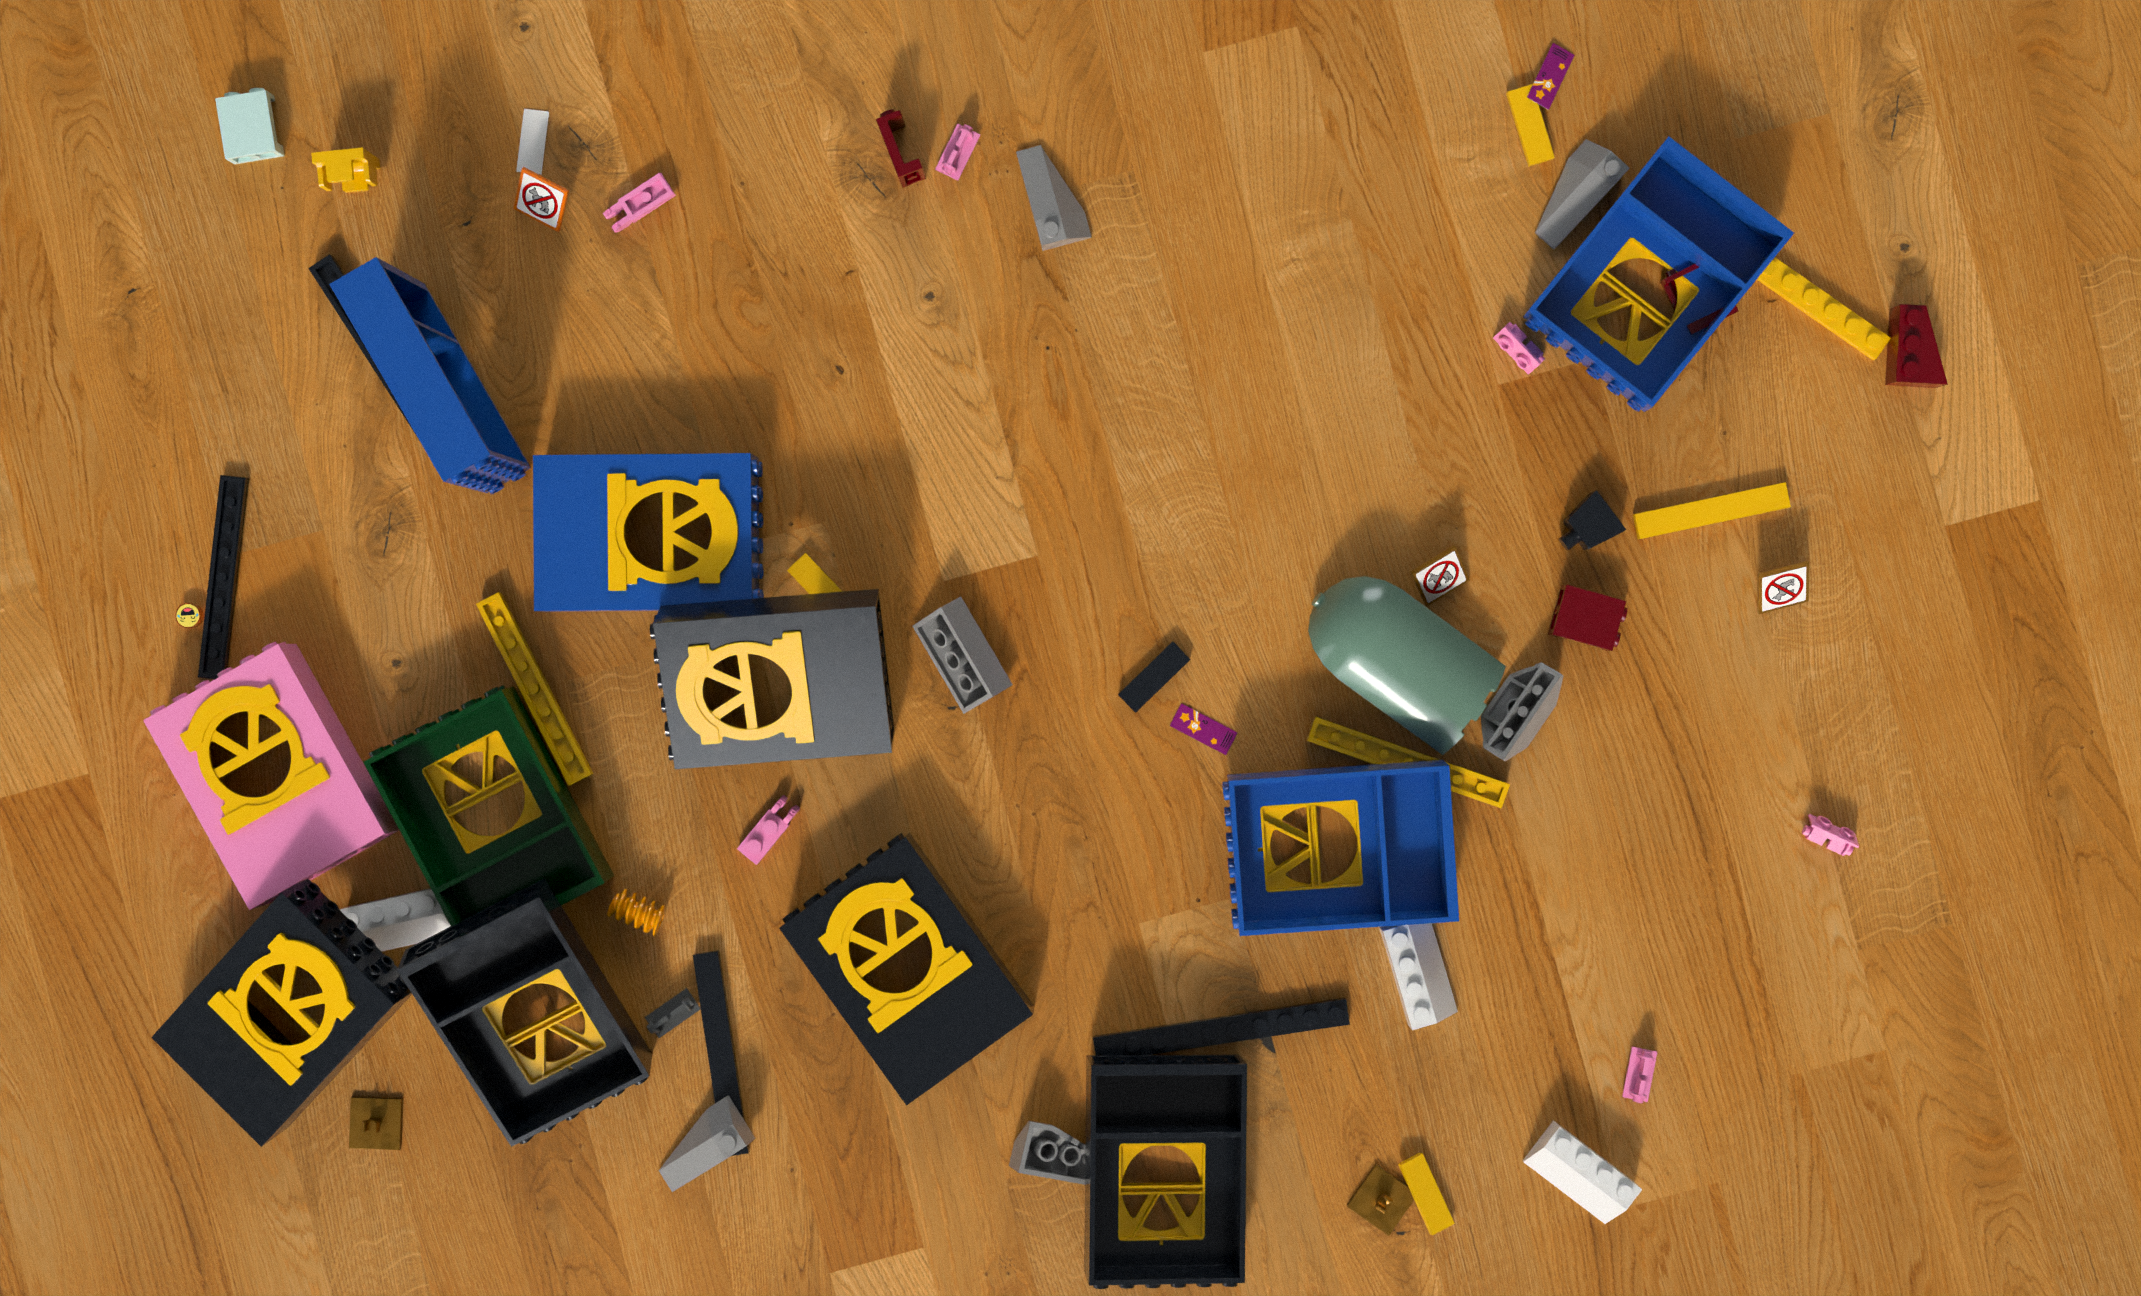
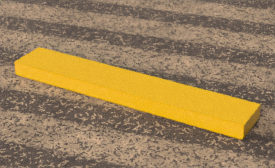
(1711, 510)

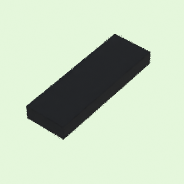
(1154, 677)

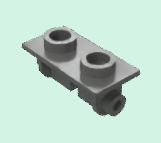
(672, 1013)

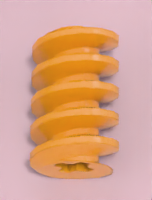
(636, 912)

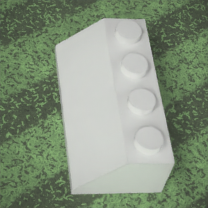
(399, 919)
(1419, 973)
(1582, 1173)

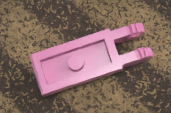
(641, 201)
(767, 832)

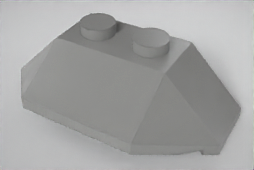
(1520, 710)

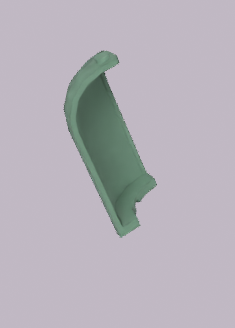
(1403, 658)

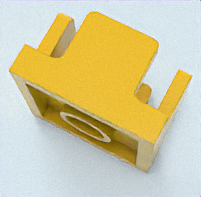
(352, 167)

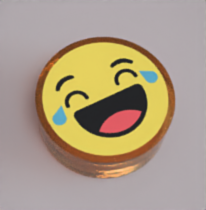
(189, 615)

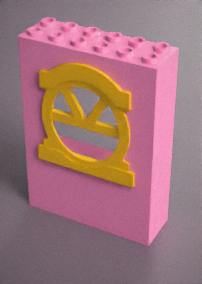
(320, 811)

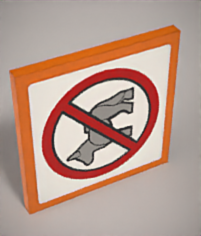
(541, 199)

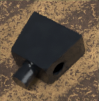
(1590, 523)

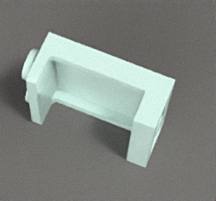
(248, 126)

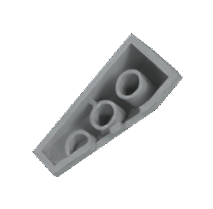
(1583, 183)
(1053, 205)
(709, 1142)
(1048, 1153)

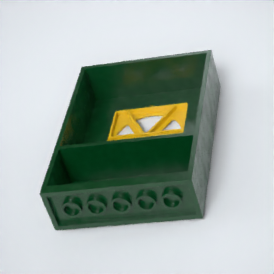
(476, 869)

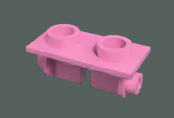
(958, 151)
(1511, 340)
(1840, 840)
(1639, 1074)

